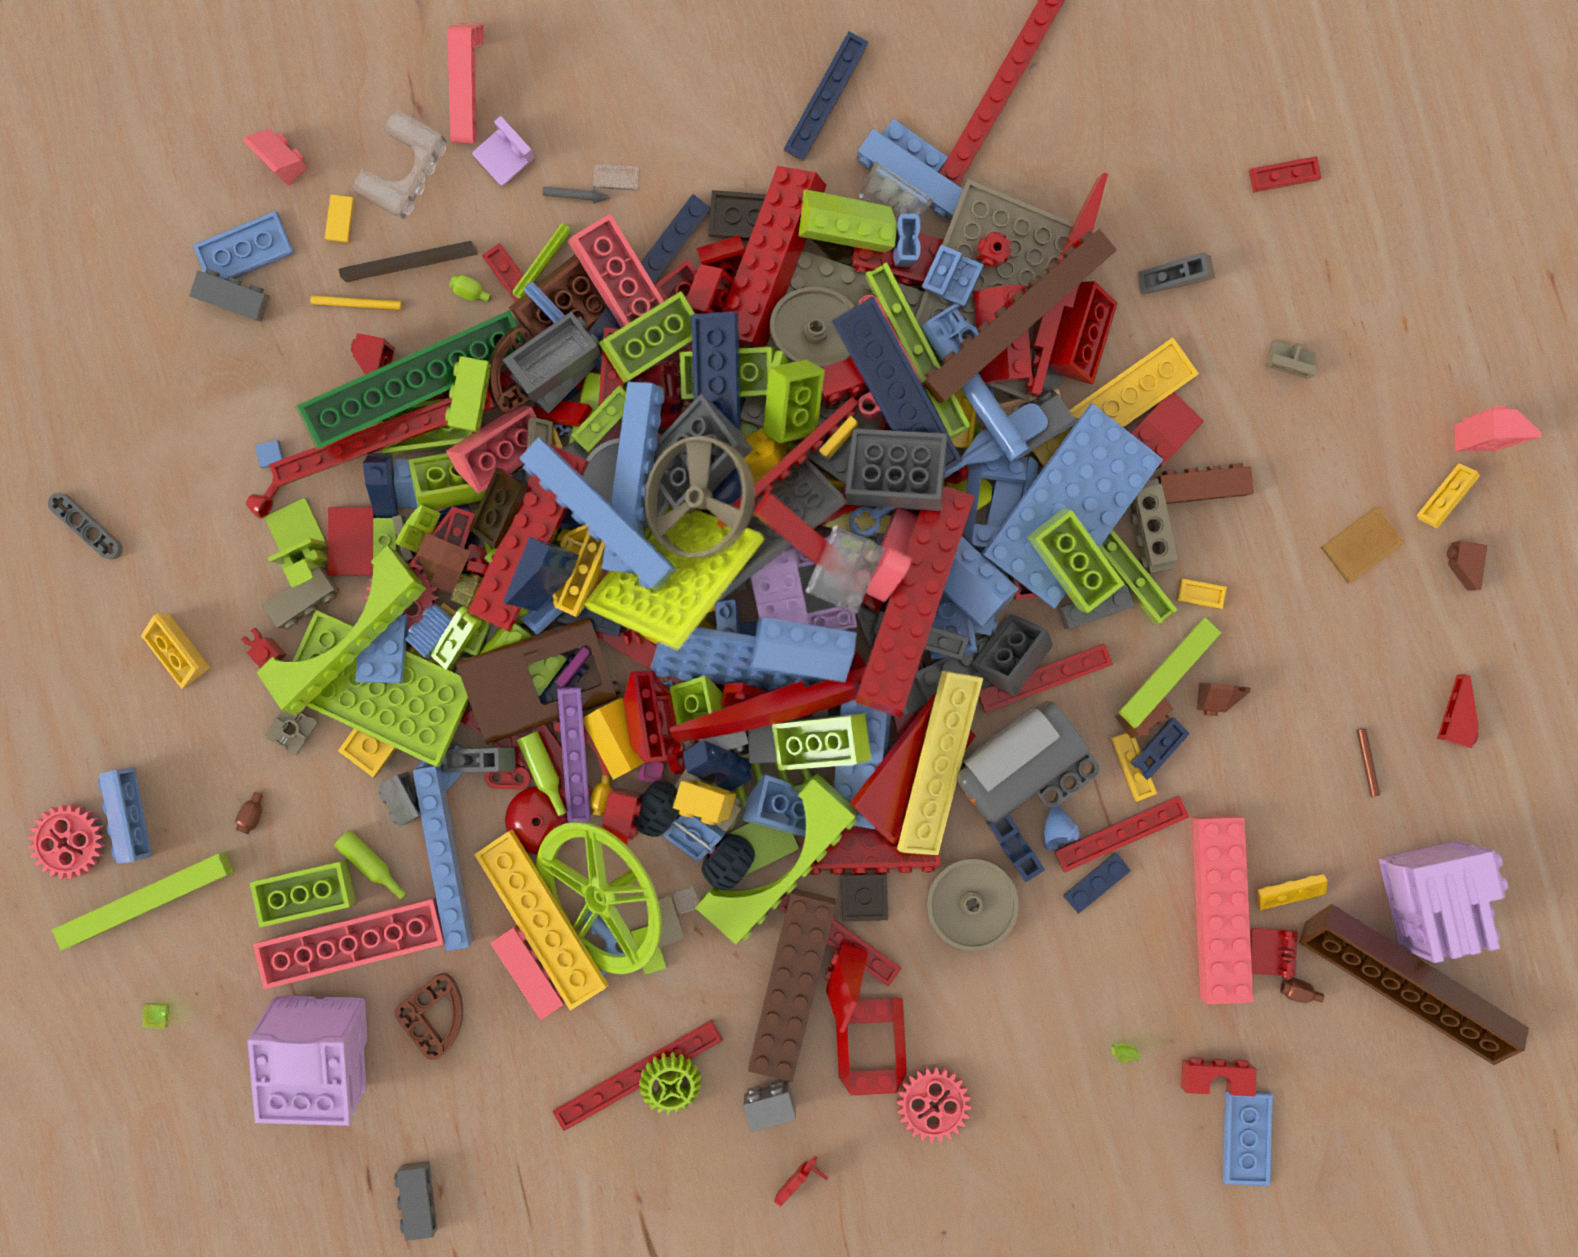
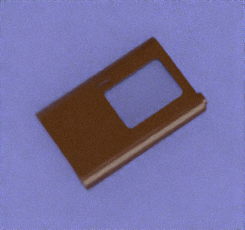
(504, 690)

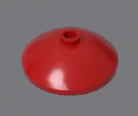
(522, 811)

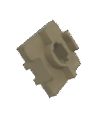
(294, 742)

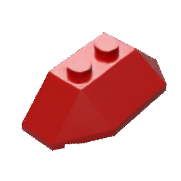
(649, 717)

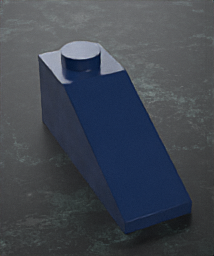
(380, 484)

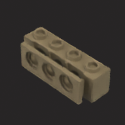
(1162, 533)

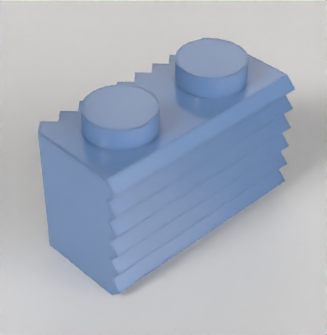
(429, 630)

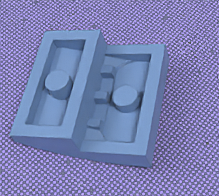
(952, 276)

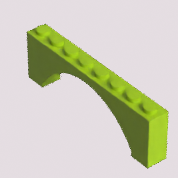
(392, 591)
(739, 910)

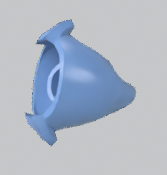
(1059, 829)

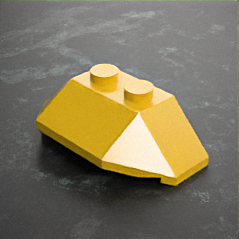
(586, 572)

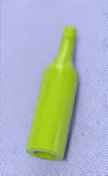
(541, 768)
(367, 862)

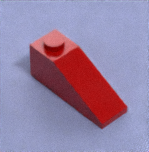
(1460, 718)

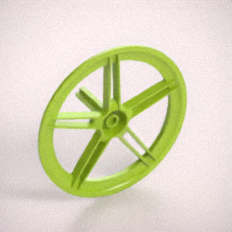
(601, 896)

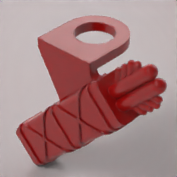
(796, 1180)

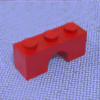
(1199, 1074)

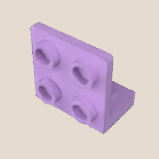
(503, 153)

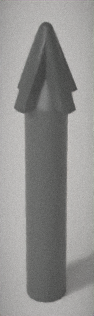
(595, 196)

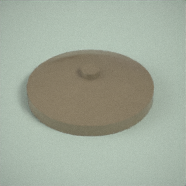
(804, 326)
(972, 904)

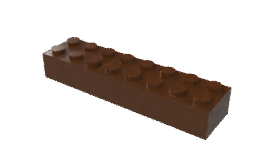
(792, 984)

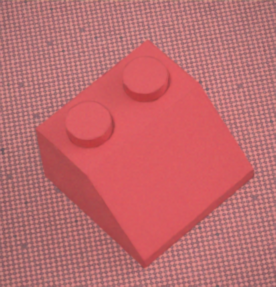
(276, 154)

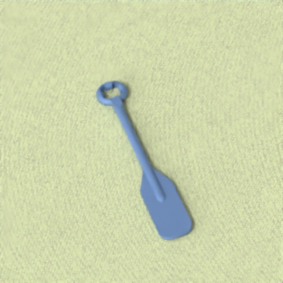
(1028, 422)

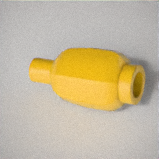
(600, 796)

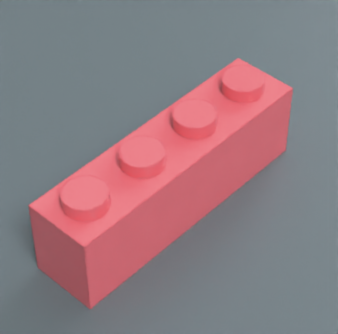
(527, 972)

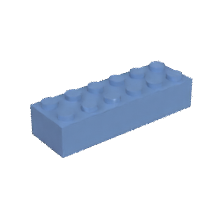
(852, 777)

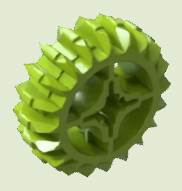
(669, 1074)

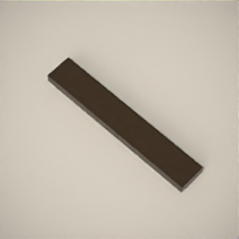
(408, 261)

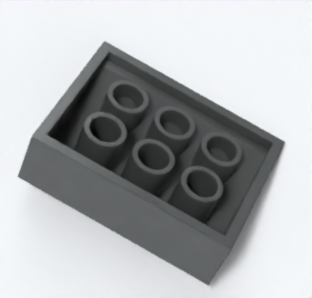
(699, 420)
(896, 469)

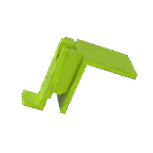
(298, 541)

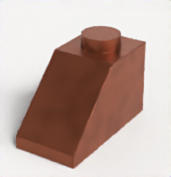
(1468, 563)

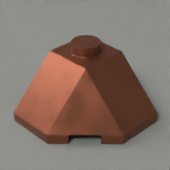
(442, 561)
(1219, 697)

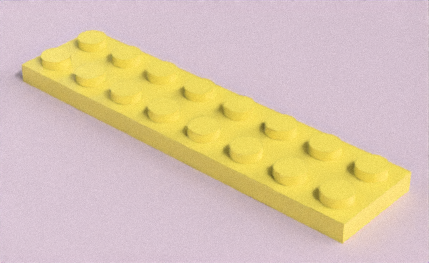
(940, 763)

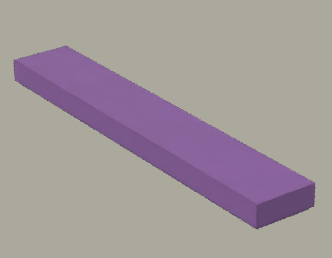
(574, 754)

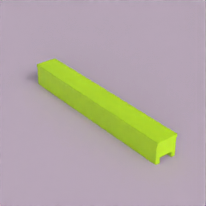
(915, 344)
(1139, 582)
(142, 900)

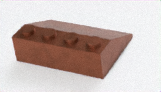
(569, 290)

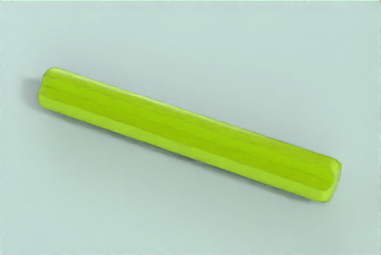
(543, 259)

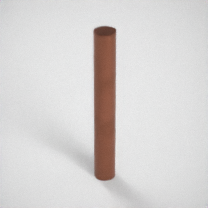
(1368, 762)

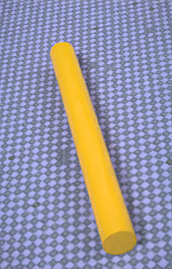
(356, 302)

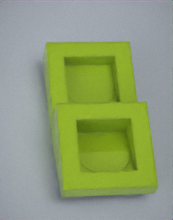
(419, 523)

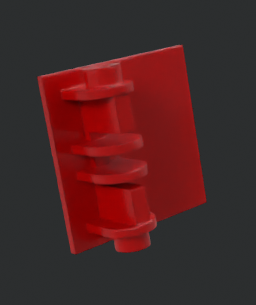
(1274, 952)

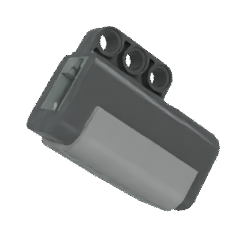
(1026, 760)

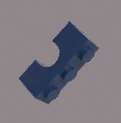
(729, 769)
(1016, 848)

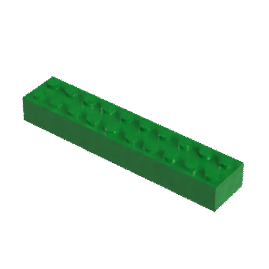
(399, 383)

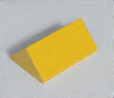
(174, 649)
(610, 736)

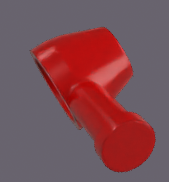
(262, 504)

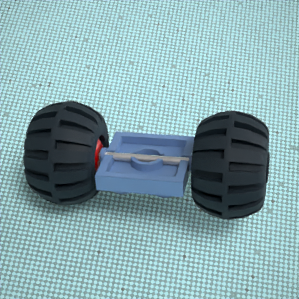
(728, 854)

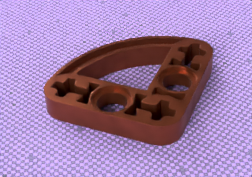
(496, 361)
(418, 1008)

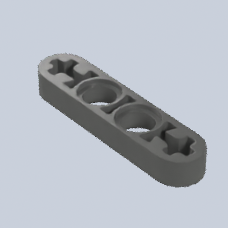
(84, 527)

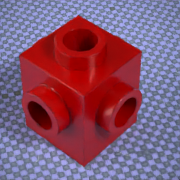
(988, 255)

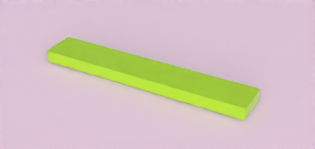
(1169, 672)

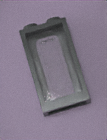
(553, 356)

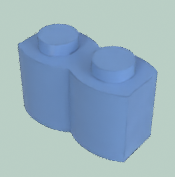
(907, 243)

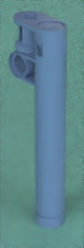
(944, 335)

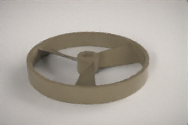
(698, 495)

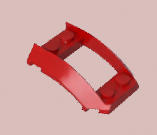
(879, 1080)

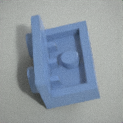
(727, 616)

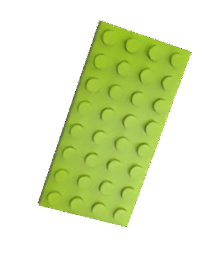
(409, 716)

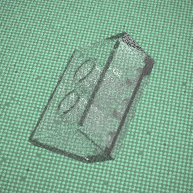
(891, 190)
(845, 569)

